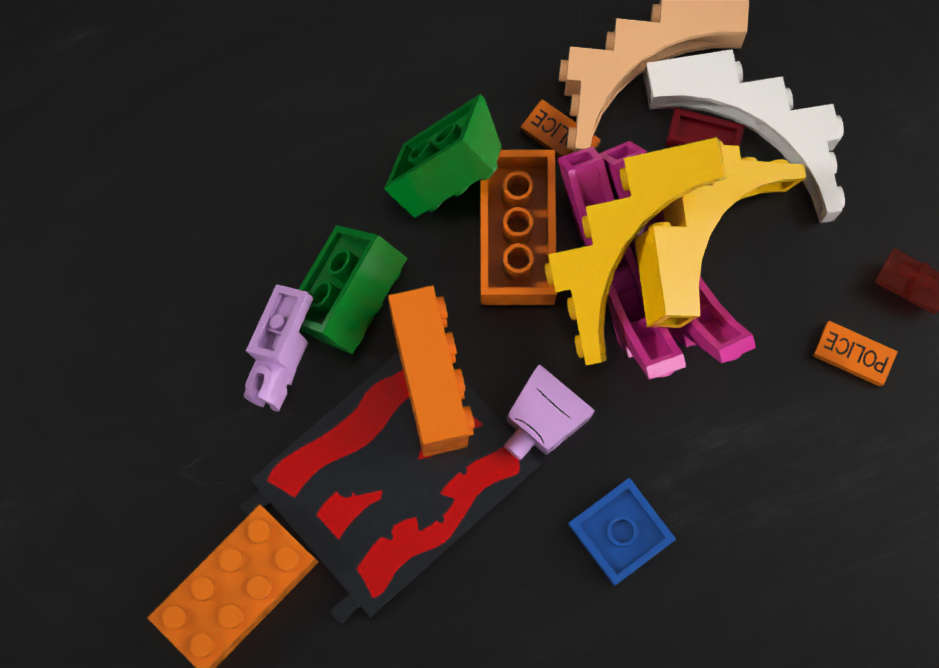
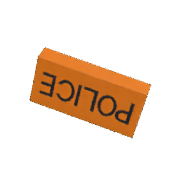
(551, 128)
(854, 353)

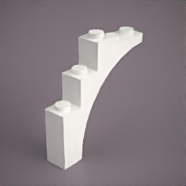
(802, 135)

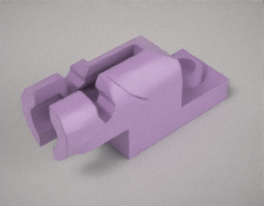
(277, 347)

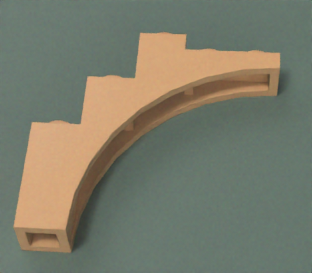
(675, 28)

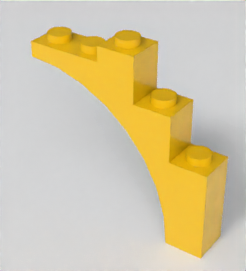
(674, 249)
(588, 271)

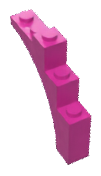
(715, 327)
(652, 347)

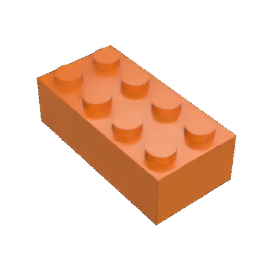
(518, 229)
(429, 372)
(233, 590)

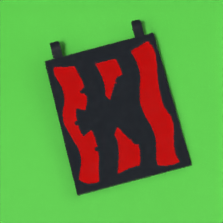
(371, 497)

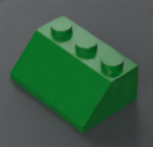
(445, 158)
(349, 286)

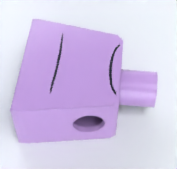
(544, 415)

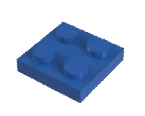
(621, 531)

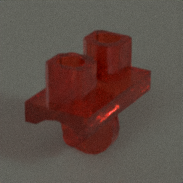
(911, 280)

